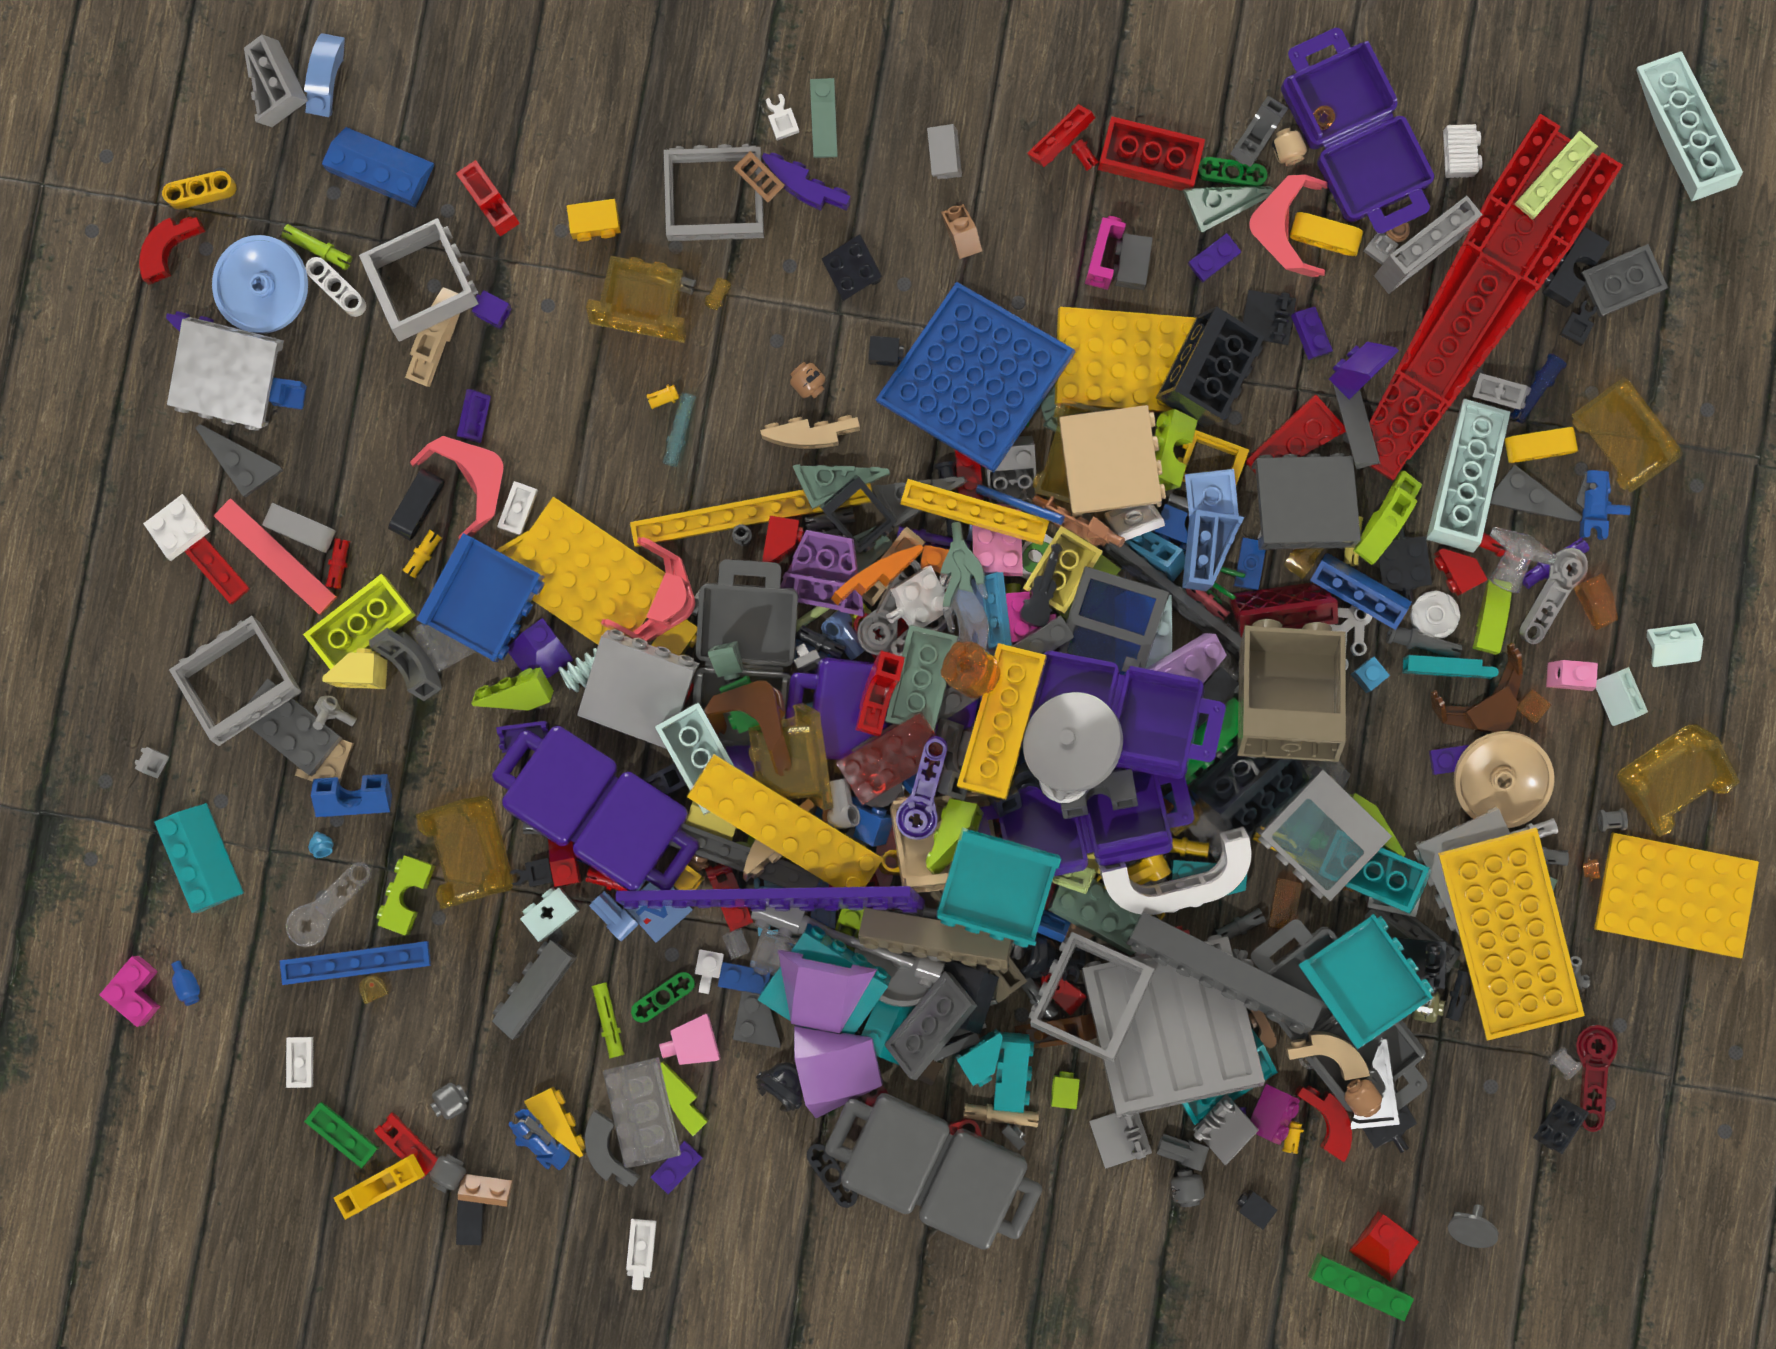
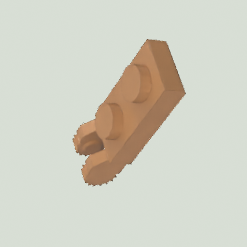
(1265, 1032)

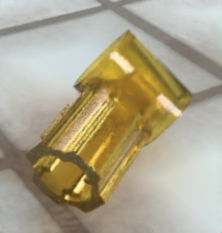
(1302, 561)

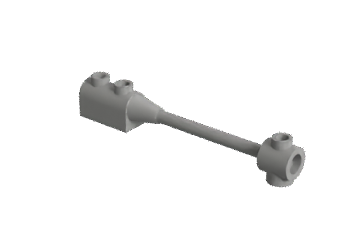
(794, 922)

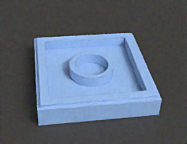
(1212, 492)

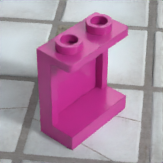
(1097, 275)

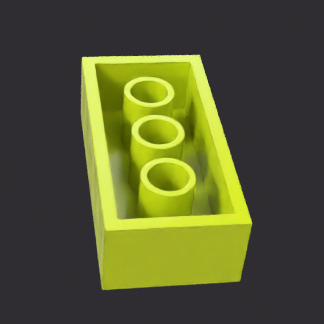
(359, 620)

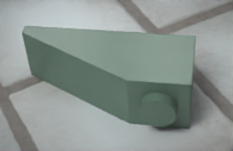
(823, 118)
(726, 660)

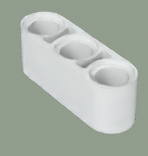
(327, 279)

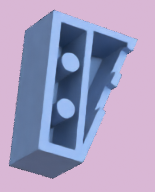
(1207, 546)

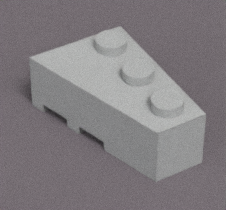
(273, 81)

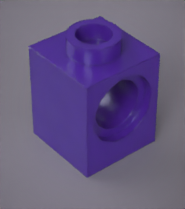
(491, 309)

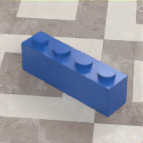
(1361, 591)

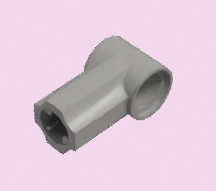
(844, 812)

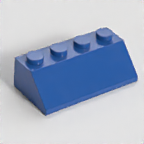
(378, 166)

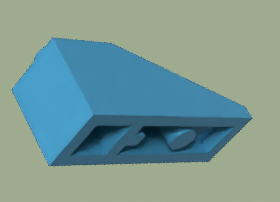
(1159, 553)

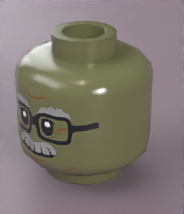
(1430, 1011)

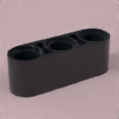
(416, 504)

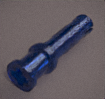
(1544, 379)

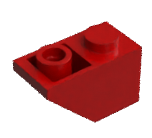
(1461, 570)

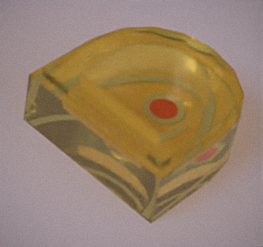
(372, 988)

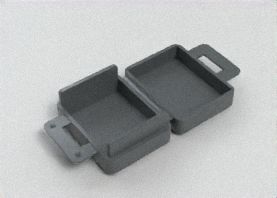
(755, 616)
(1403, 1045)
(913, 1160)

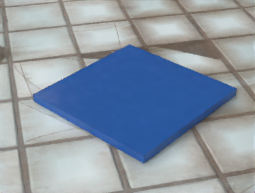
(975, 376)

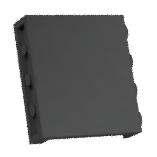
(1307, 502)

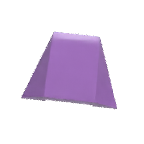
(820, 568)
(820, 992)
(834, 1068)

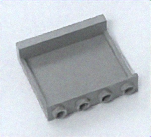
(223, 373)
(635, 686)
(1476, 830)

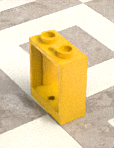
(1239, 452)

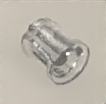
(1565, 1063)

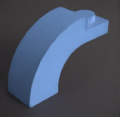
(321, 73)

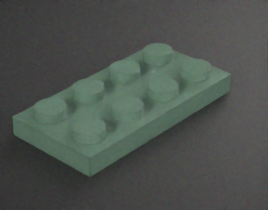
(921, 682)
(1095, 914)

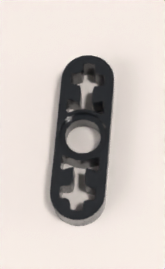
(816, 1163)

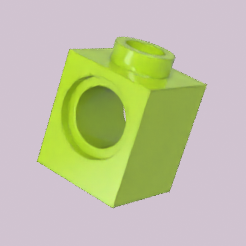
(1065, 1090)

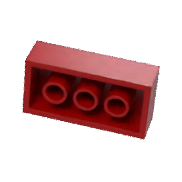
(1151, 154)

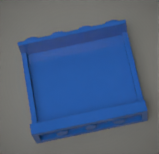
(481, 598)

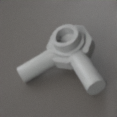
(328, 708)

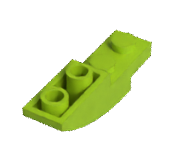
(1389, 518)

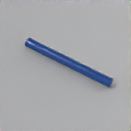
(1020, 504)

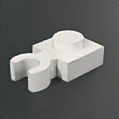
(782, 120)

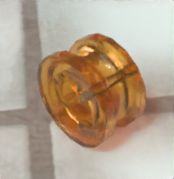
(1331, 116)

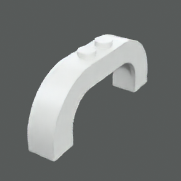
(1186, 891)

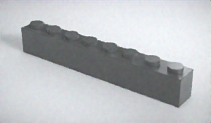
(1225, 973)

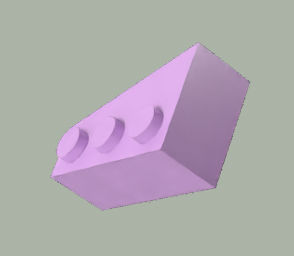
(1194, 659)

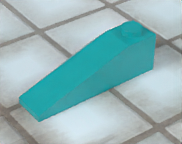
(882, 1025)

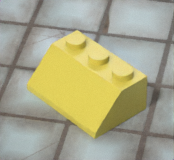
(1069, 568)
(359, 670)

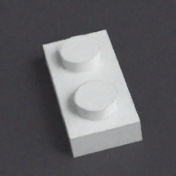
(517, 508)
(299, 1062)

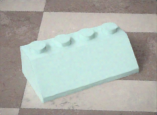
(691, 743)

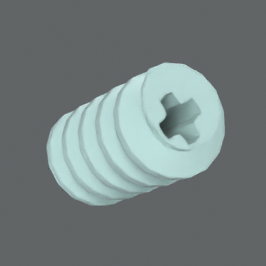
(578, 673)

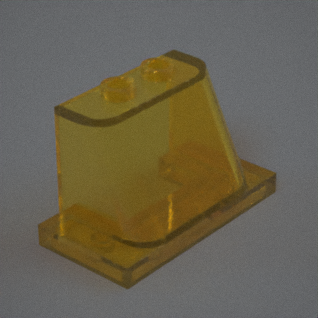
(640, 299)
(806, 749)

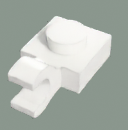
(708, 966)

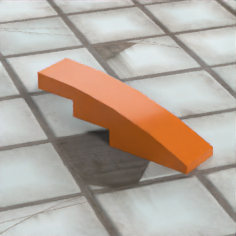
(883, 570)

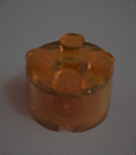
(970, 669)

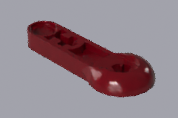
(1595, 1069)

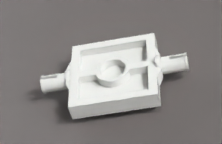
(918, 598)

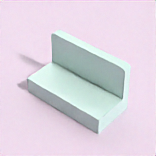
(1675, 644)
(1620, 697)

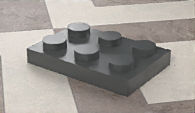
(1624, 280)

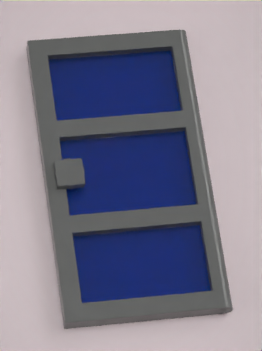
(1114, 619)

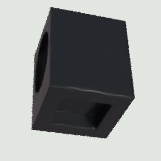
(885, 351)
(1255, 1209)

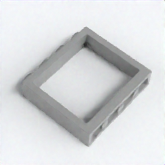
(711, 231)
(1427, 244)
(402, 246)
(251, 712)
(1057, 970)

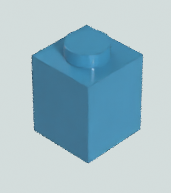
(1370, 674)

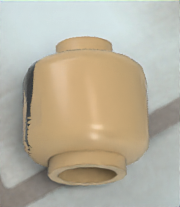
(1289, 147)

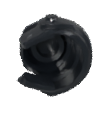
(1041, 956)
(782, 1083)

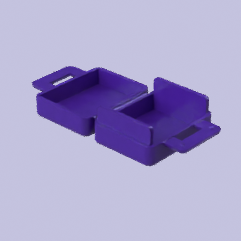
(1368, 152)
(838, 697)
(1153, 707)
(615, 823)
(1109, 833)

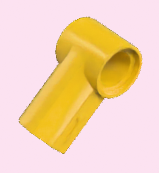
(1148, 869)

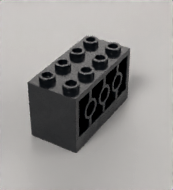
(1211, 367)
(1247, 789)

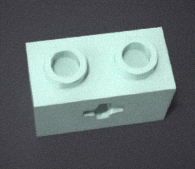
(563, 910)

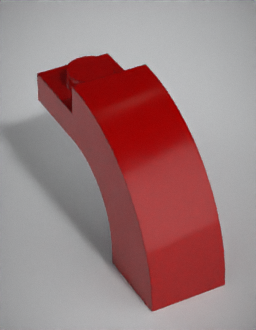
(159, 244)
(878, 691)
(1338, 1125)

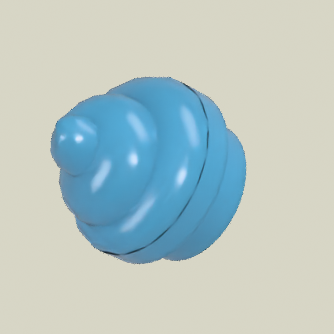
(320, 845)

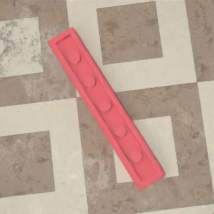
(275, 556)

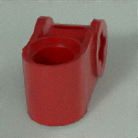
(1066, 995)

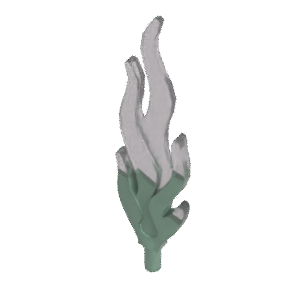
(961, 566)

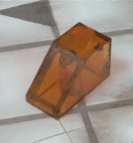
(1597, 601)

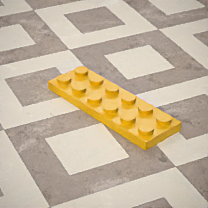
(1002, 723)

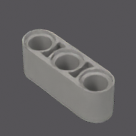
(299, 528)

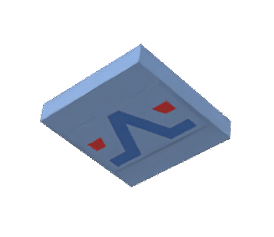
(658, 921)

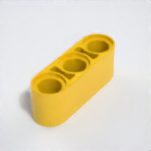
(188, 186)
(1326, 234)
(1541, 445)

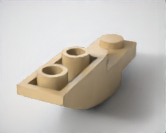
(430, 345)
(800, 435)
(761, 854)

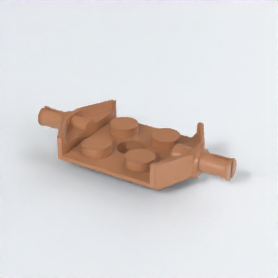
(1094, 531)

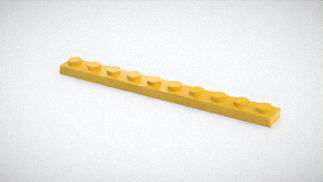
(729, 515)

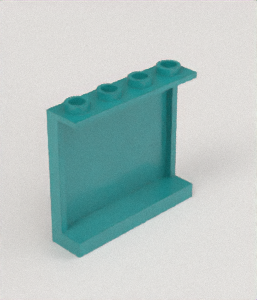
(997, 887)
(820, 947)
(1367, 981)

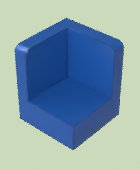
(287, 393)

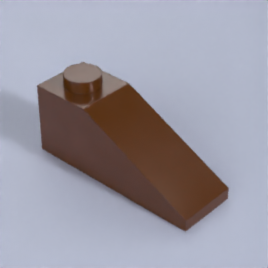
(1079, 1026)

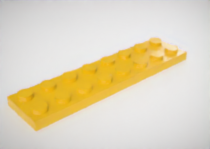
(783, 825)

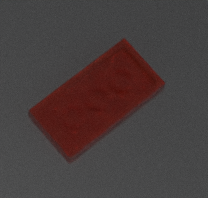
(888, 758)

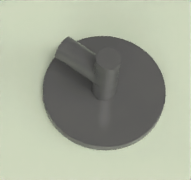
(1473, 1229)

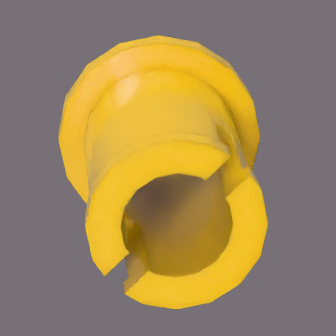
(663, 396)
(1292, 1140)

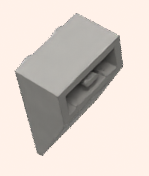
(1015, 472)

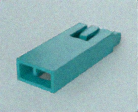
(1447, 667)

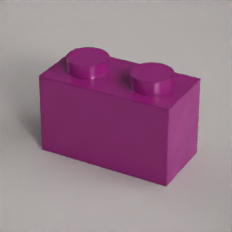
(1274, 1114)

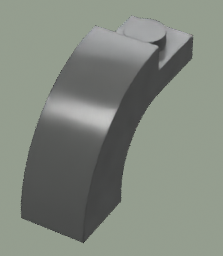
(1259, 131)
(410, 660)
(947, 785)
(599, 1152)

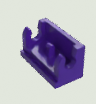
(509, 733)

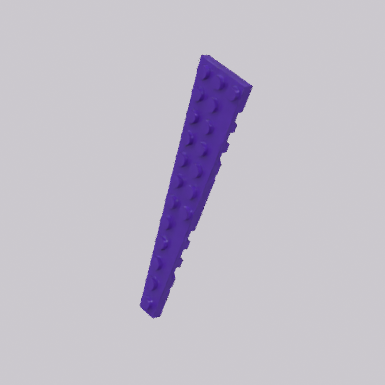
(781, 899)

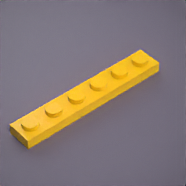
(974, 512)

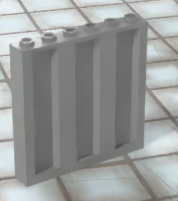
(1181, 1042)

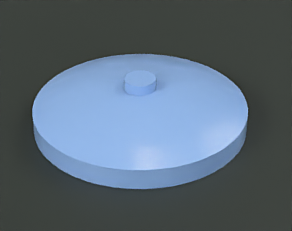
(260, 284)

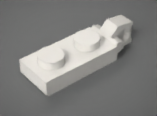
(640, 1251)

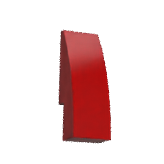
(487, 198)

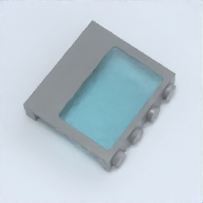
(1324, 835)

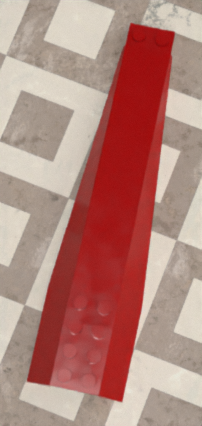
(1486, 290)

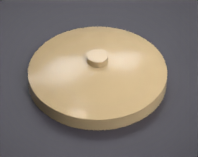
(1504, 773)

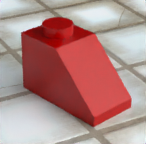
(563, 864)

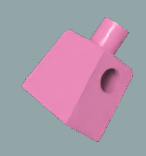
(1573, 675)
(692, 1042)

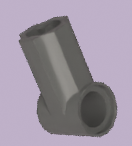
(1188, 1153)

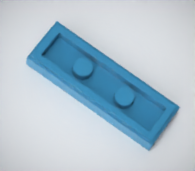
(997, 611)

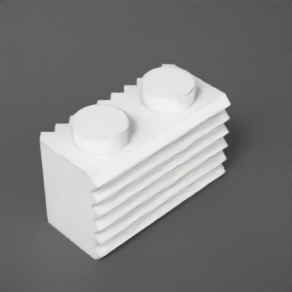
(1461, 151)

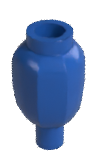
(185, 984)

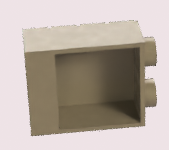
(1292, 692)

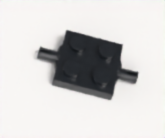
(1405, 564)
(1390, 1133)

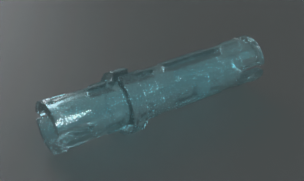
(680, 425)

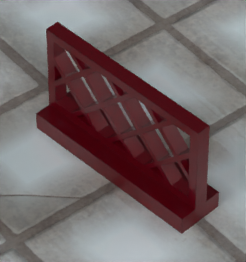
(1293, 613)

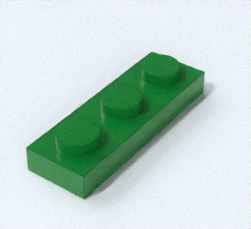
(341, 1134)

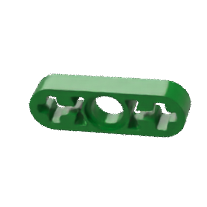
(1215, 164)
(644, 1002)

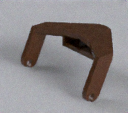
(762, 703)
(1493, 713)

